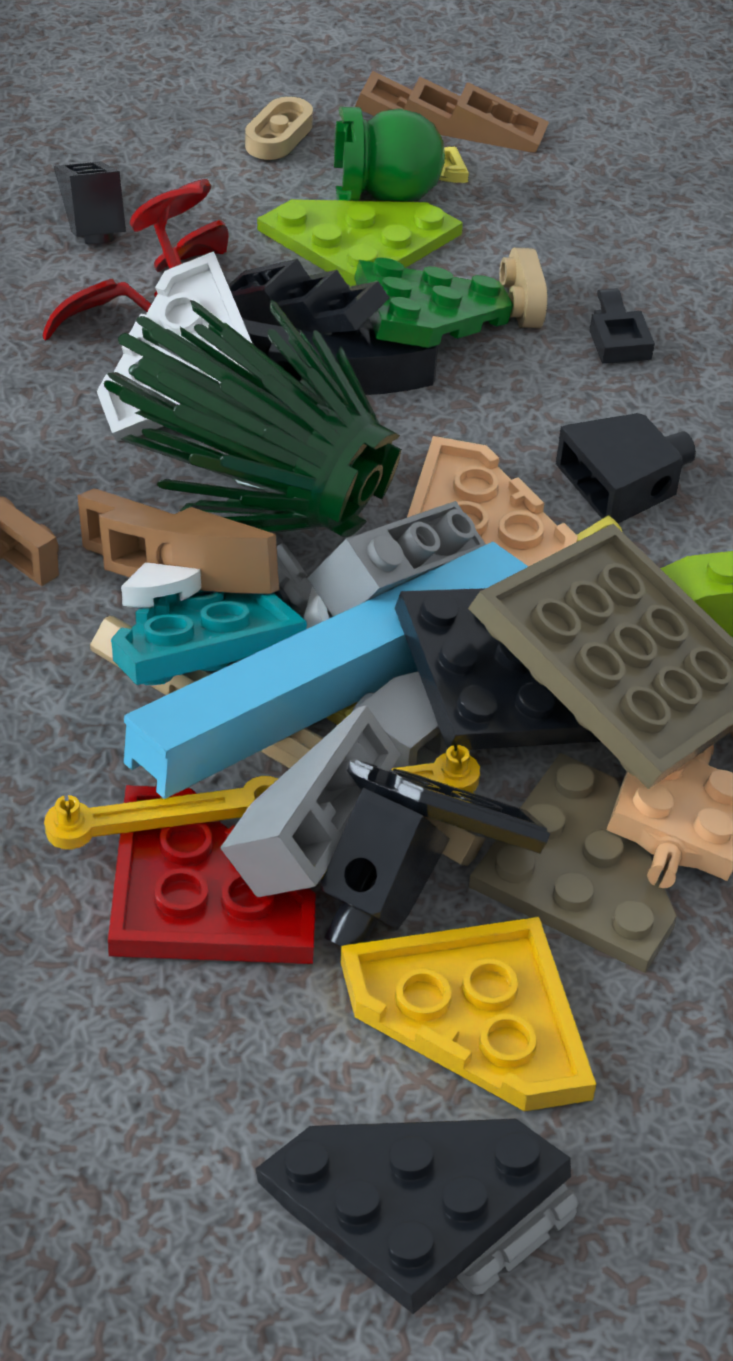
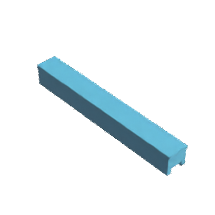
(290, 682)

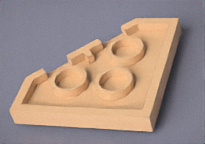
(499, 507)

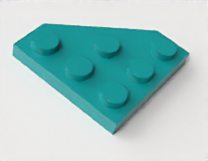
(201, 633)

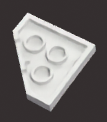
(194, 280)

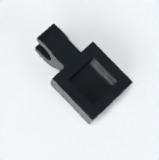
(618, 333)

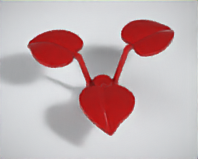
(157, 212)

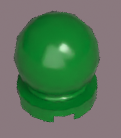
(389, 156)

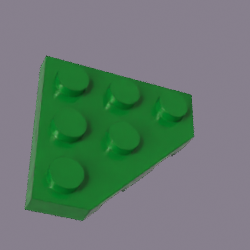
(432, 303)

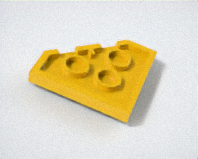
(477, 1005)

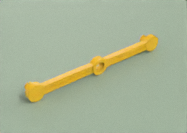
(74, 824)

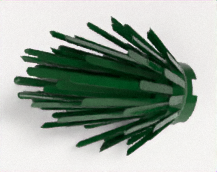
(289, 437)

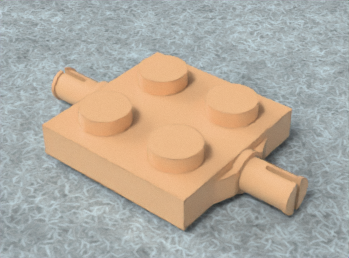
(680, 819)

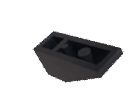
(92, 200)

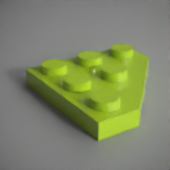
(343, 232)

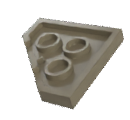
(585, 876)

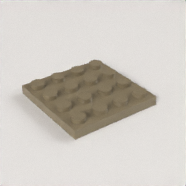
(619, 650)

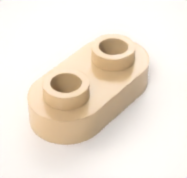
(278, 128)
(526, 285)

